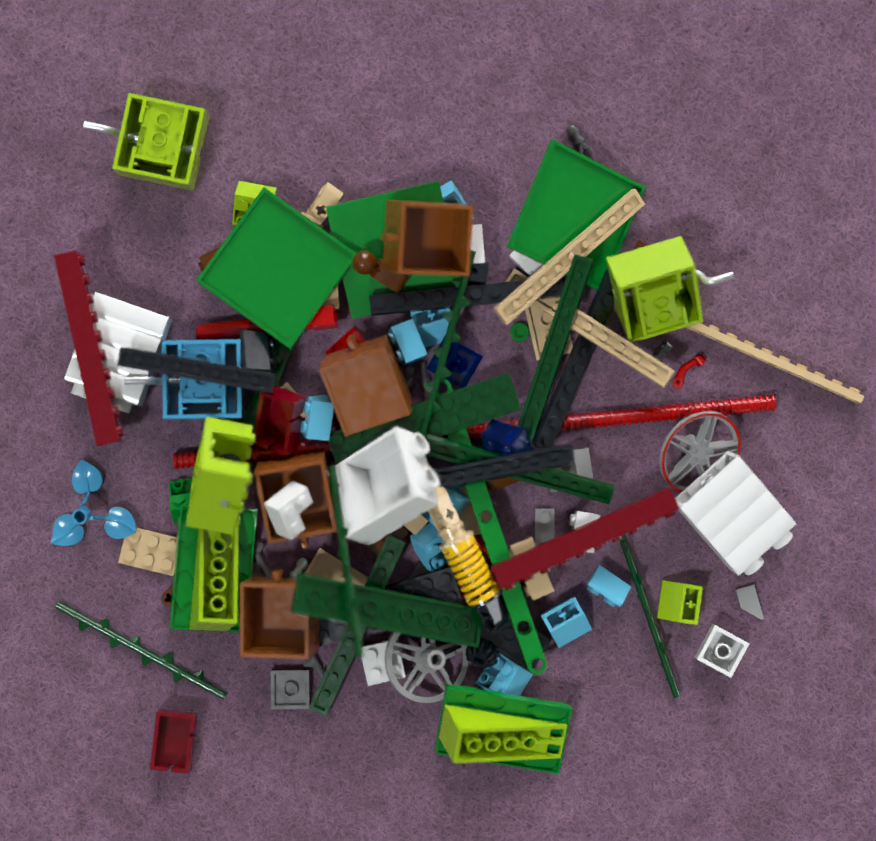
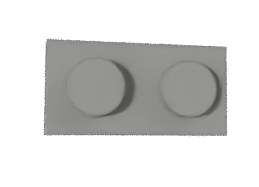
(544, 525)

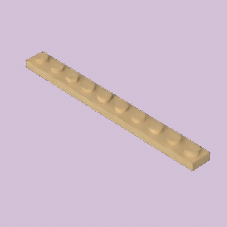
(561, 262)
(608, 340)
(781, 363)

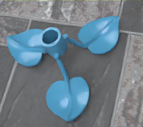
(66, 527)

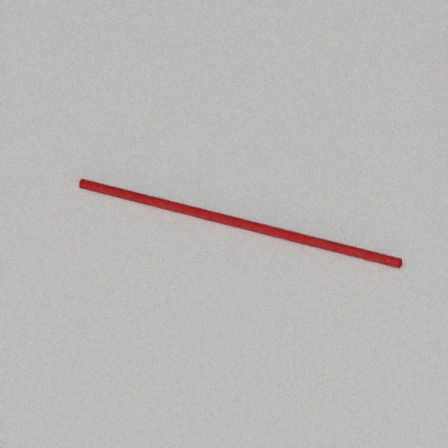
(570, 422)

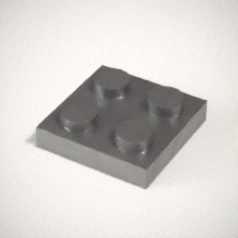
(290, 689)

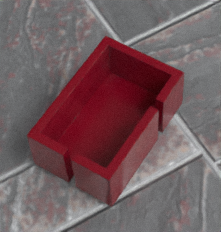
(279, 420)
(173, 741)

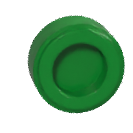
(519, 332)

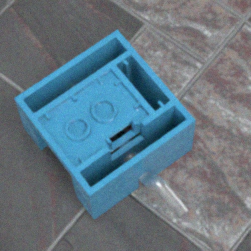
(194, 398)

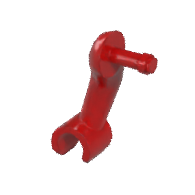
(678, 381)

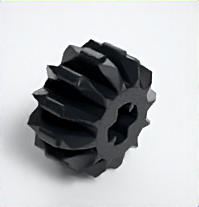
(484, 655)

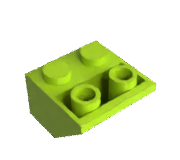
(244, 196)
(680, 602)

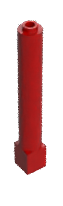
(229, 330)

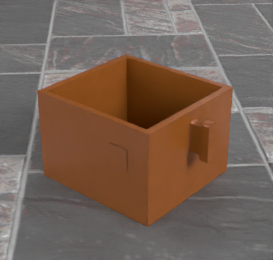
(427, 238)
(366, 384)
(309, 471)
(268, 625)

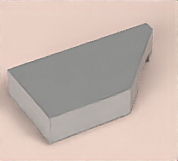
(749, 600)

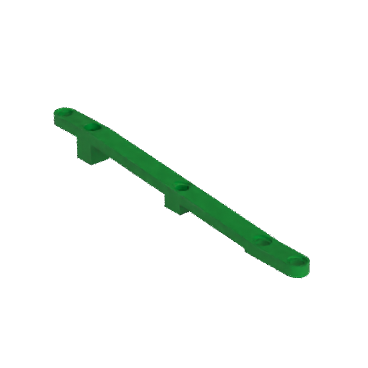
(499, 552)

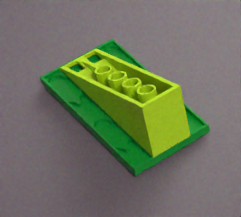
(210, 574)
(502, 729)

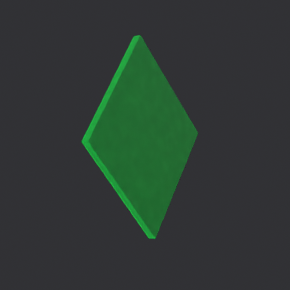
(564, 201)
(360, 227)
(277, 268)

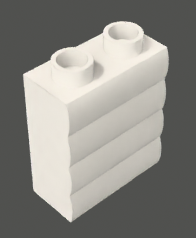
(124, 327)
(386, 485)
(735, 514)

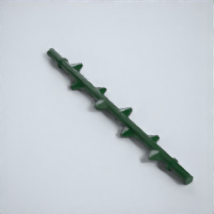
(442, 352)
(343, 554)
(661, 649)
(147, 656)

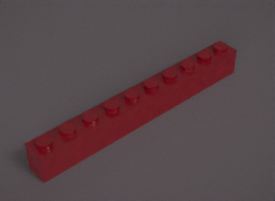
(88, 348)
(585, 537)

